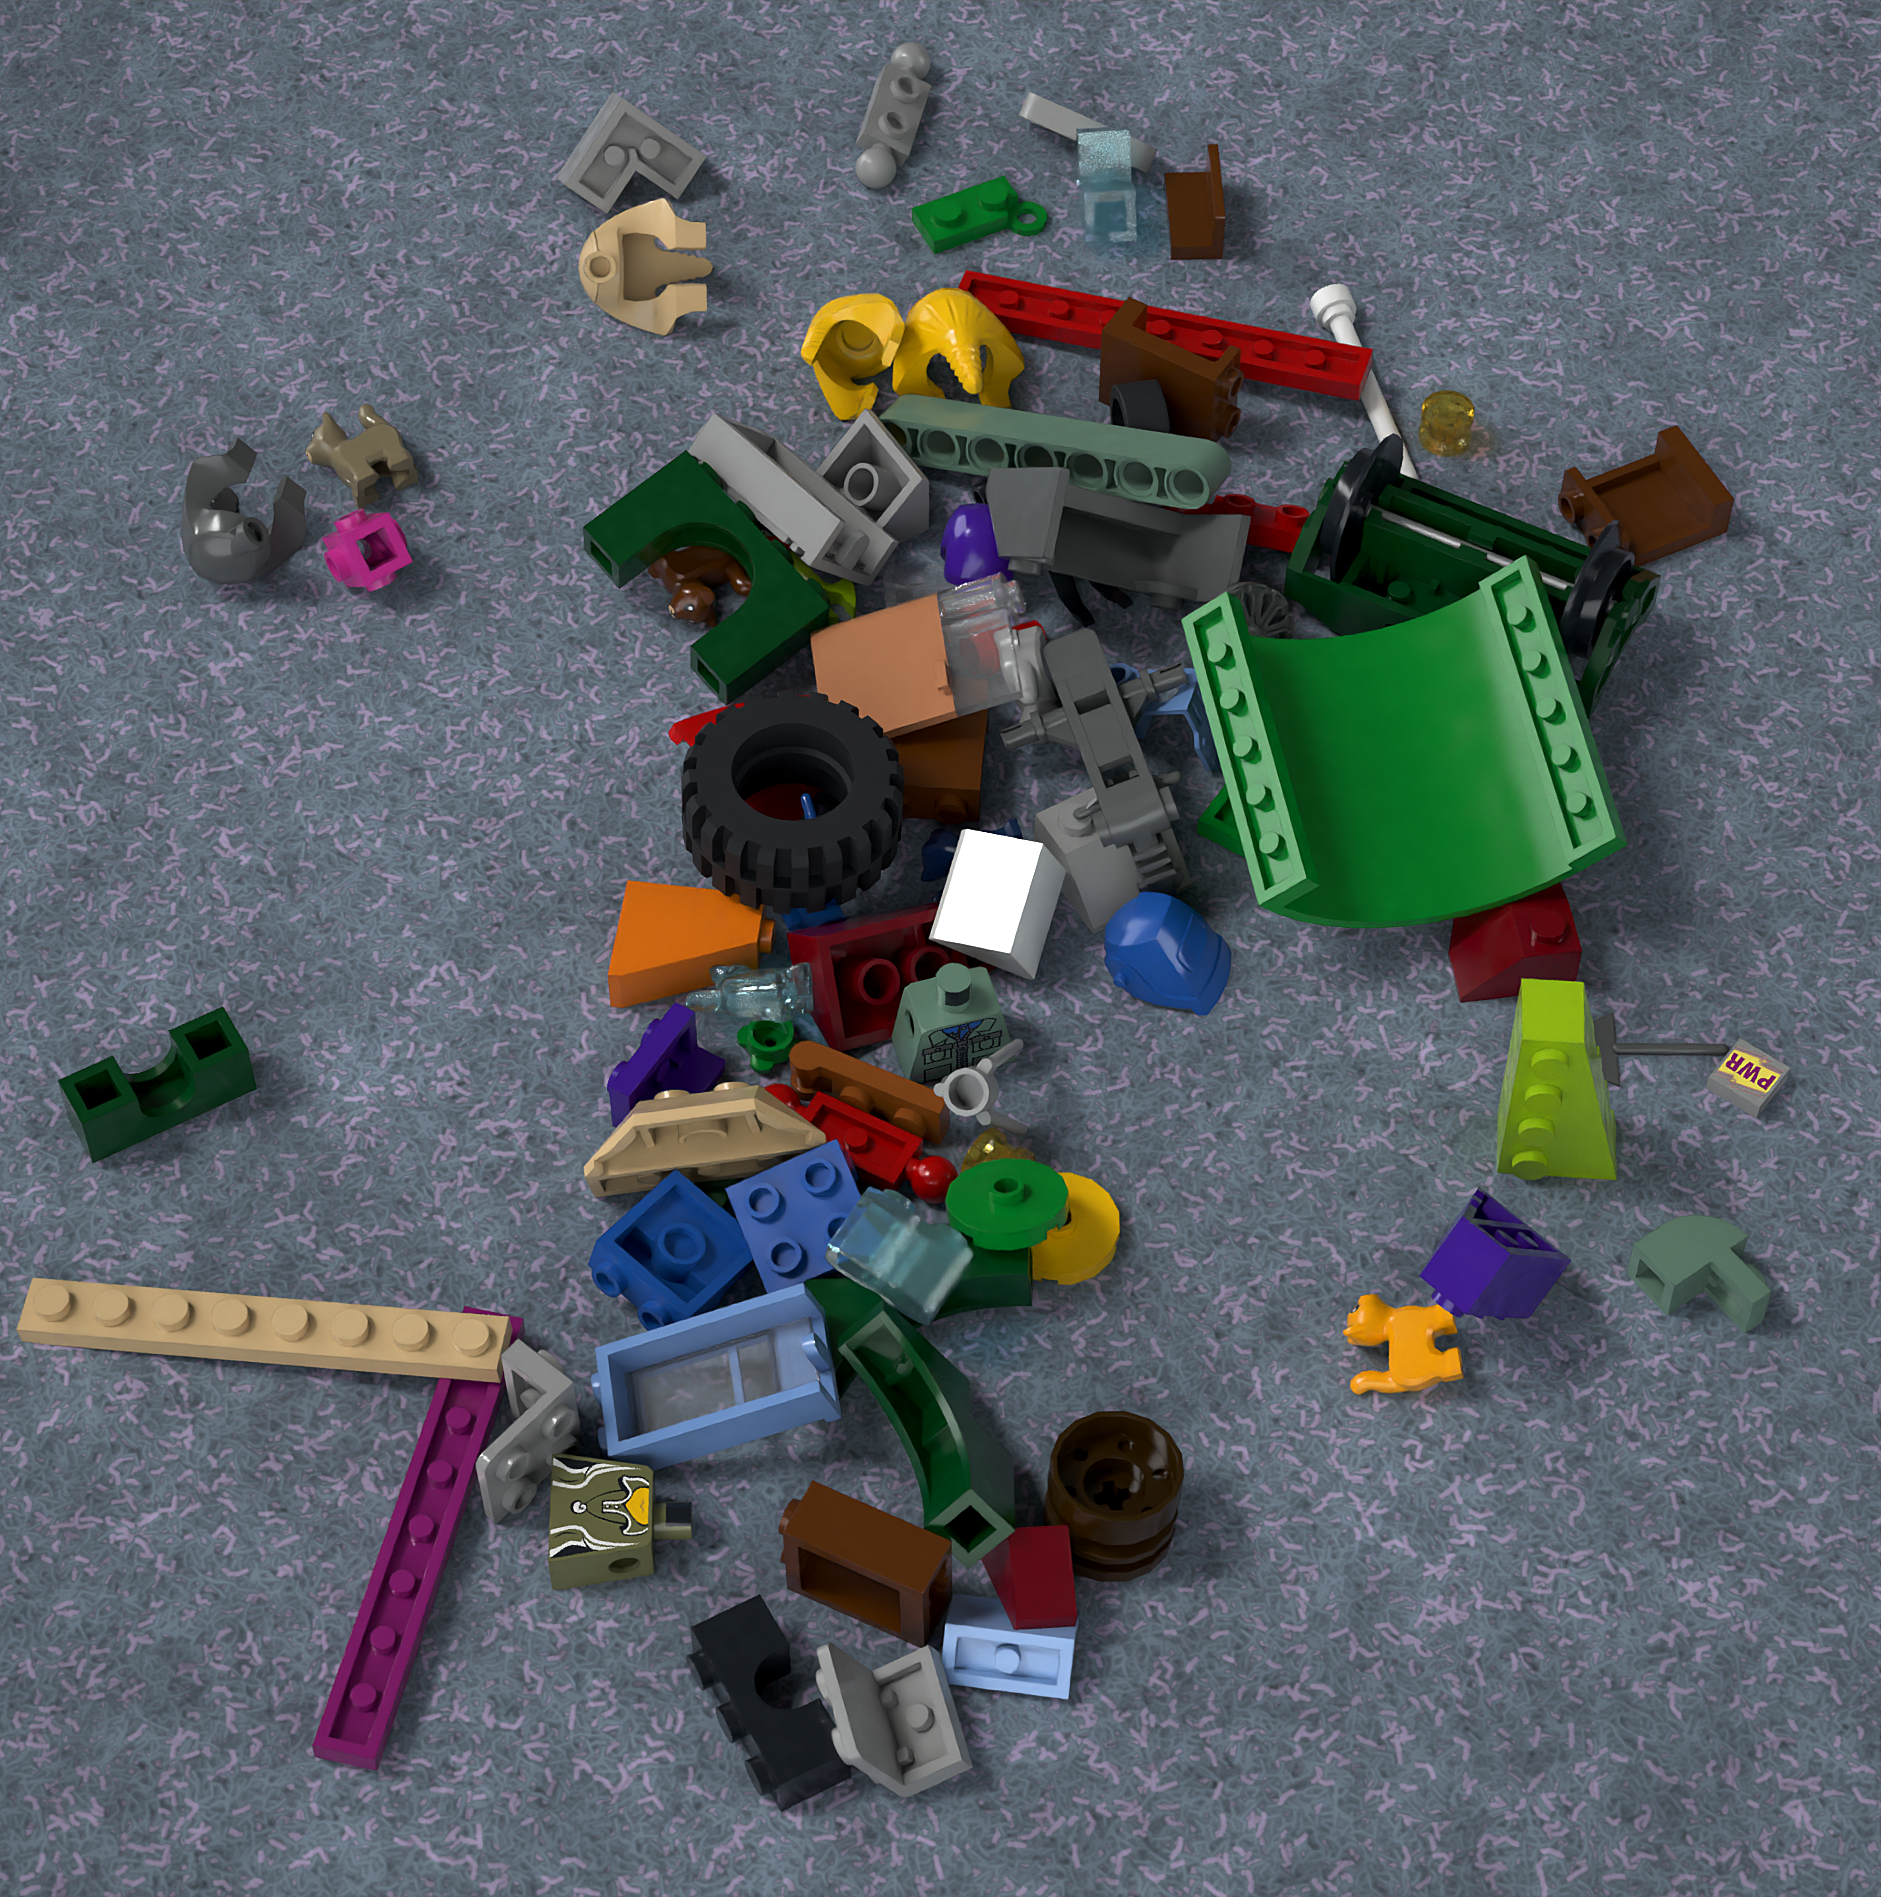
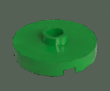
(1007, 1203)

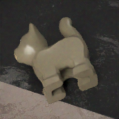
(365, 458)

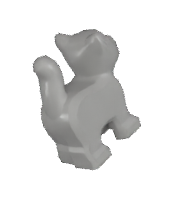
(1035, 676)

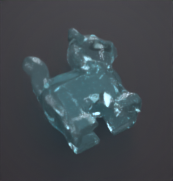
(756, 994)

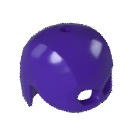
(970, 546)

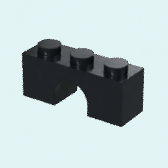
(788, 1749)

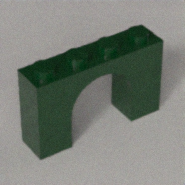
(689, 508)

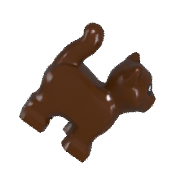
(692, 576)

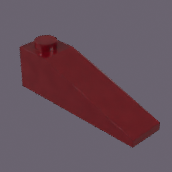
(1514, 942)
(864, 967)

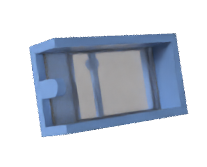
(716, 1380)

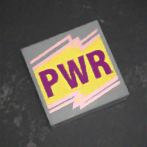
(1748, 1078)

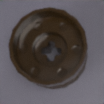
(1118, 1493)

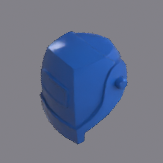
(1166, 953)

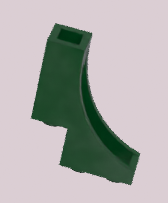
(991, 1281)
(957, 1463)

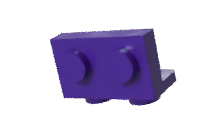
(663, 1062)

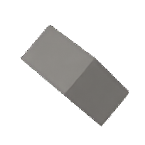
(627, 142)

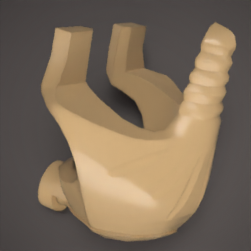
(625, 268)

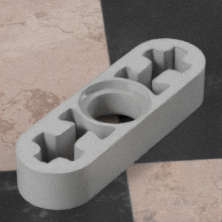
(1065, 122)

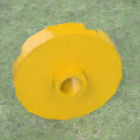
(1086, 1242)

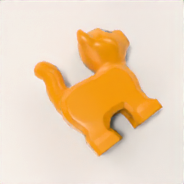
(1412, 1348)

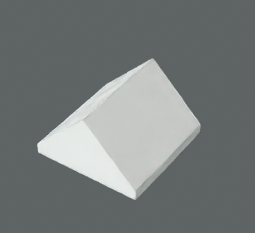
(999, 901)

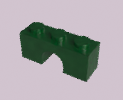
(200, 1072)

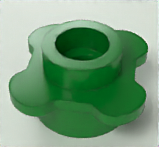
(757, 1034)

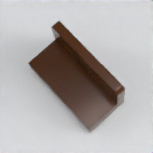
(1196, 211)

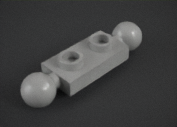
(893, 115)

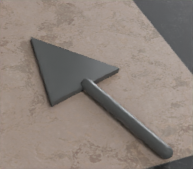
(1605, 1038)

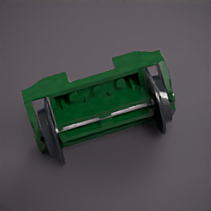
(1417, 548)

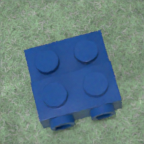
(671, 1254)

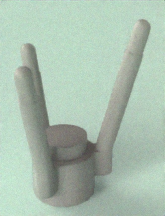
(976, 1090)

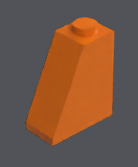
(676, 935)

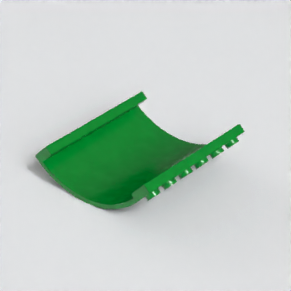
(1407, 760)

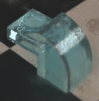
(1104, 185)

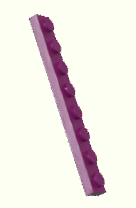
(409, 1568)

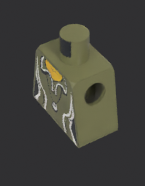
(607, 1521)

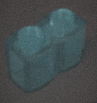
(899, 1254)

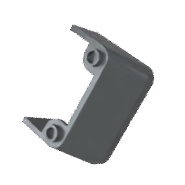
(1111, 539)

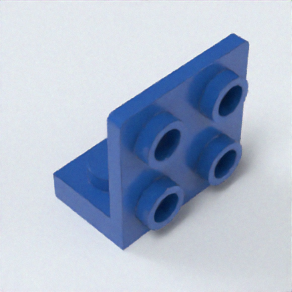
(795, 1213)

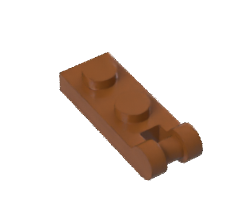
(868, 1089)

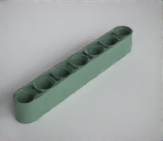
(1099, 455)

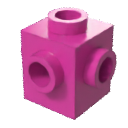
(383, 546)

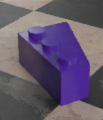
(1492, 1263)

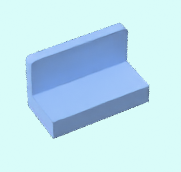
(990, 1654)

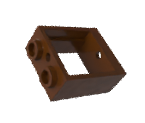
(866, 1563)

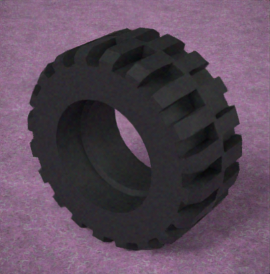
(796, 743)

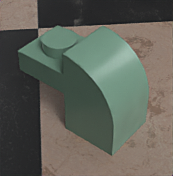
(1695, 1257)

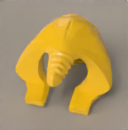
(956, 327)
(849, 342)

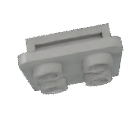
(545, 1425)
(894, 1719)

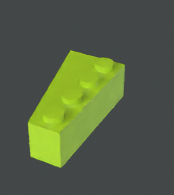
(1553, 1091)

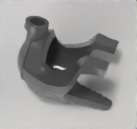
(224, 543)

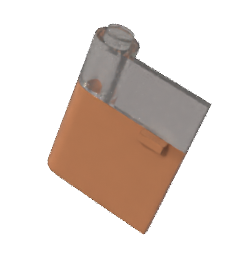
(925, 656)

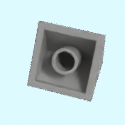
(879, 478)

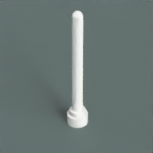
(1335, 311)

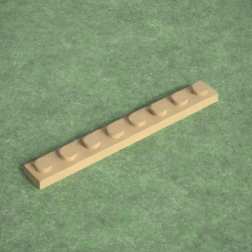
(265, 1329)

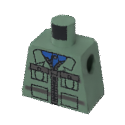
(948, 1023)

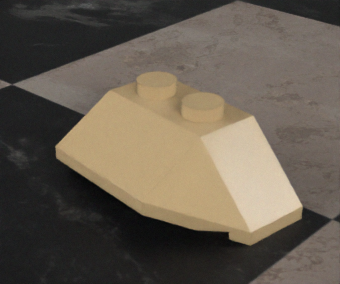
(703, 1136)

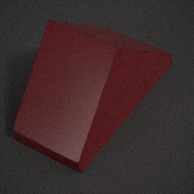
(1035, 1577)

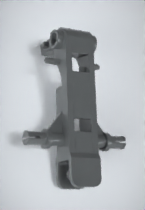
(1101, 724)

